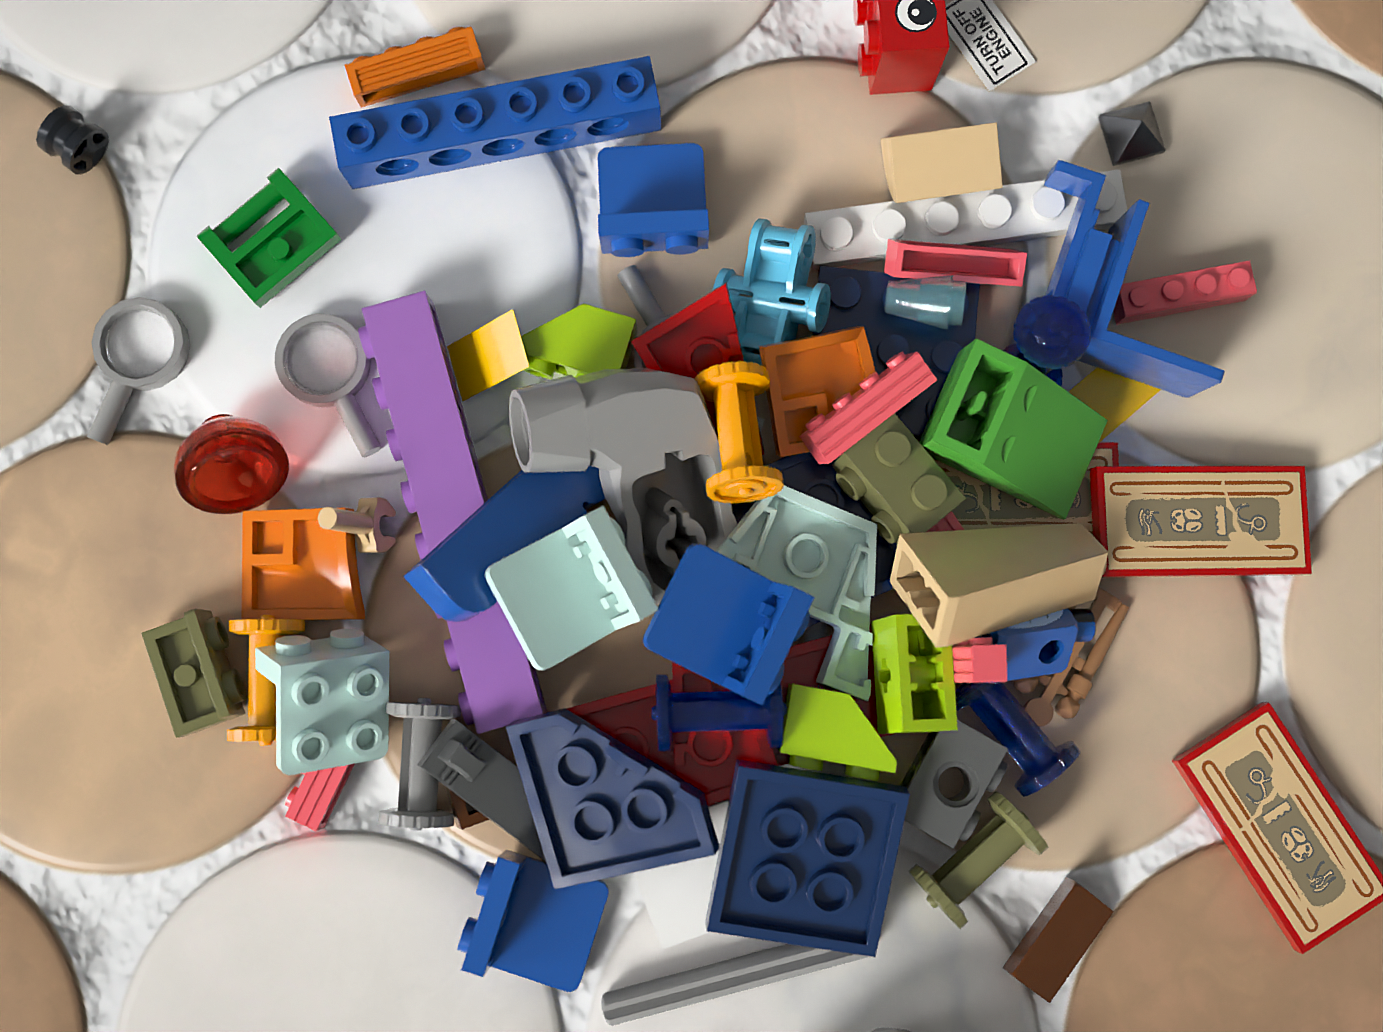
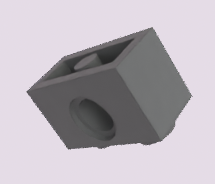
(981, 768)

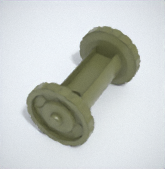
(979, 858)

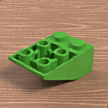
(1013, 428)

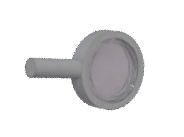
(326, 367)

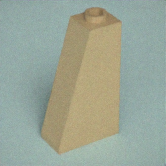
(994, 577)

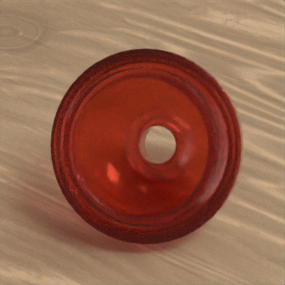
(230, 465)

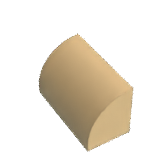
(942, 162)

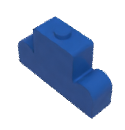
(517, 515)

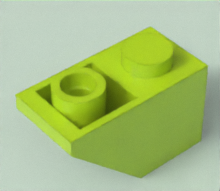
(580, 343)
(832, 728)

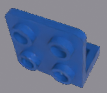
(652, 199)
(728, 623)
(531, 925)

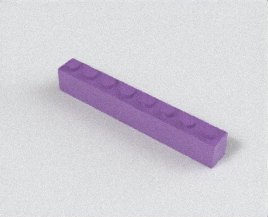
(444, 492)

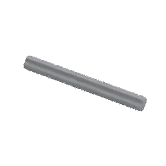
(717, 981)

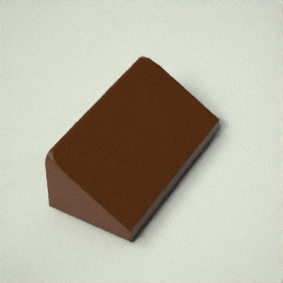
(1058, 939)

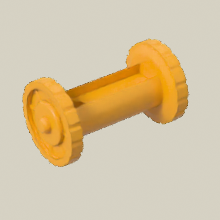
(733, 391)
(260, 689)

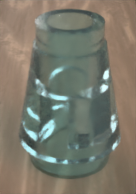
(928, 300)

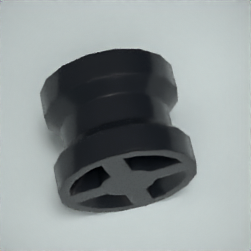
(68, 136)

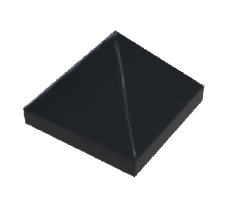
(1131, 133)

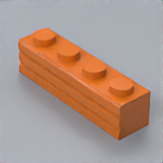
(414, 66)

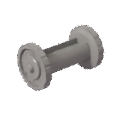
(416, 787)

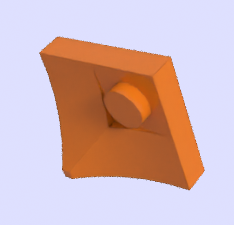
(809, 378)
(298, 568)

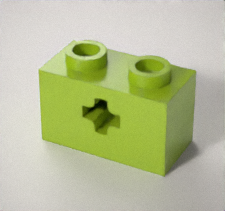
(911, 678)

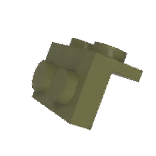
(896, 481)
(195, 672)

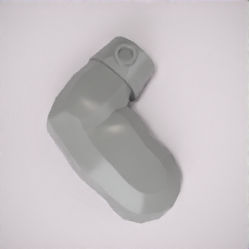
(651, 452)

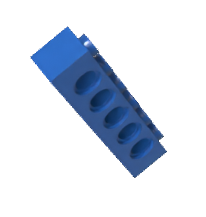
(496, 123)

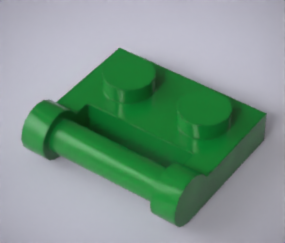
(278, 249)

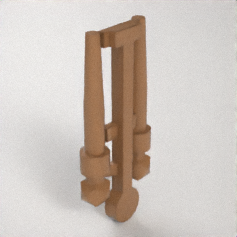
(1080, 684)

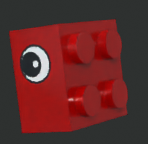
(901, 43)

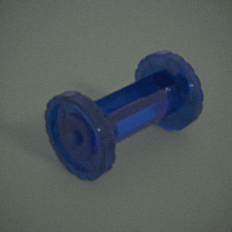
(1050, 335)
(715, 713)
(1018, 733)

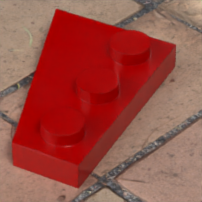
(694, 340)
(710, 757)

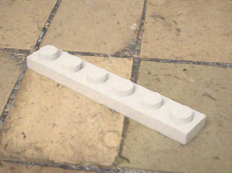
(973, 218)

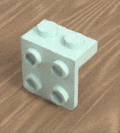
(571, 589)
(328, 699)

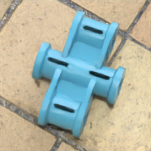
(775, 277)

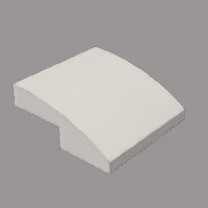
(681, 892)

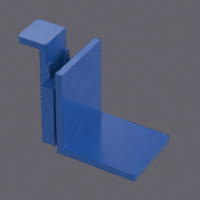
(1091, 276)

